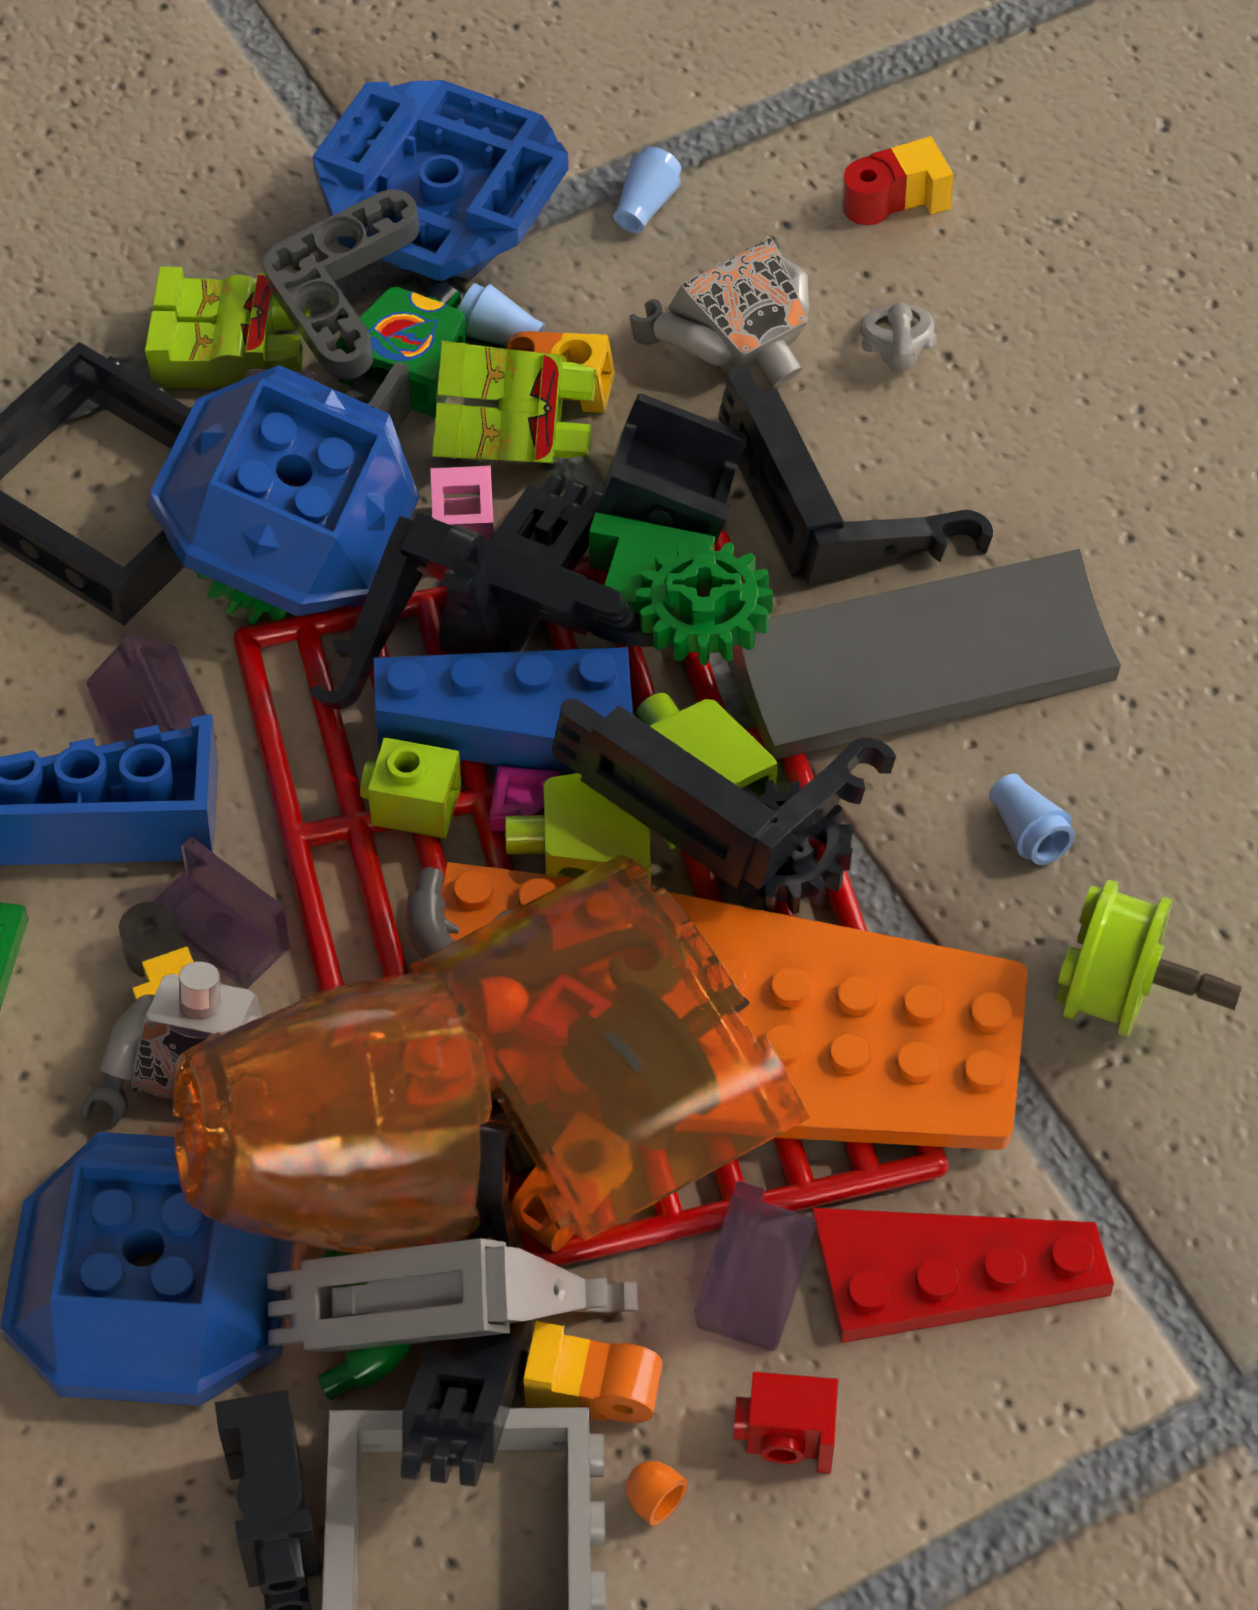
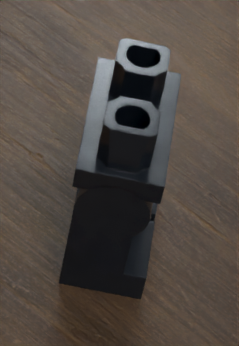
(275, 1525)

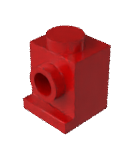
(789, 1418)

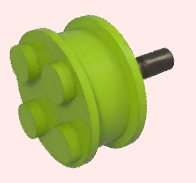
(1125, 959)

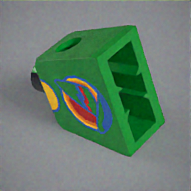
(411, 332)

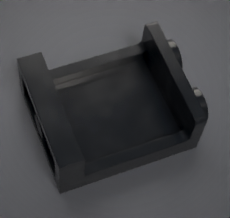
(672, 468)

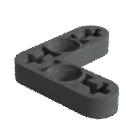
(317, 280)

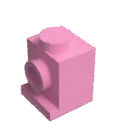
(468, 512)

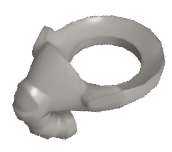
(903, 344)

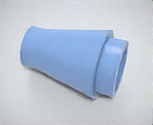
(647, 186)
(494, 316)
(1033, 822)

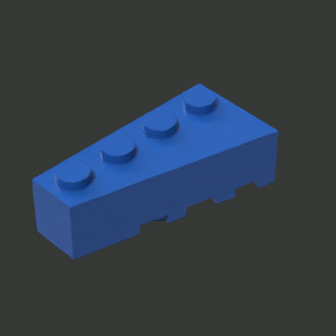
(496, 704)
(111, 799)

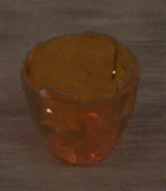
(339, 1119)

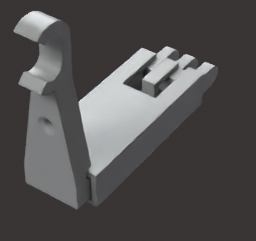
(429, 1295)

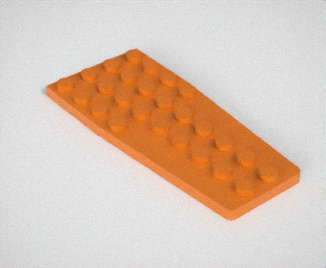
(869, 1025)

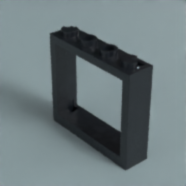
(47, 547)

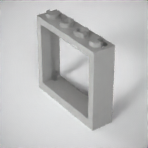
(524, 1429)

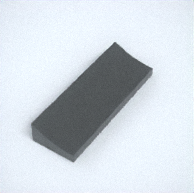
(924, 654)

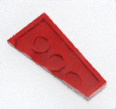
(943, 1269)

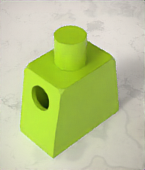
(712, 738)
(578, 830)

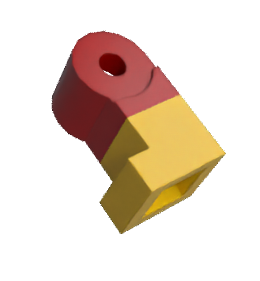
(897, 181)

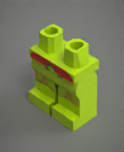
(216, 331)
(529, 405)

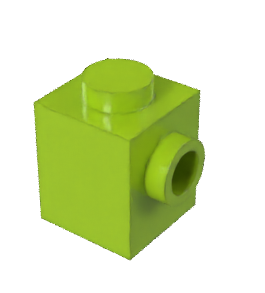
(412, 787)

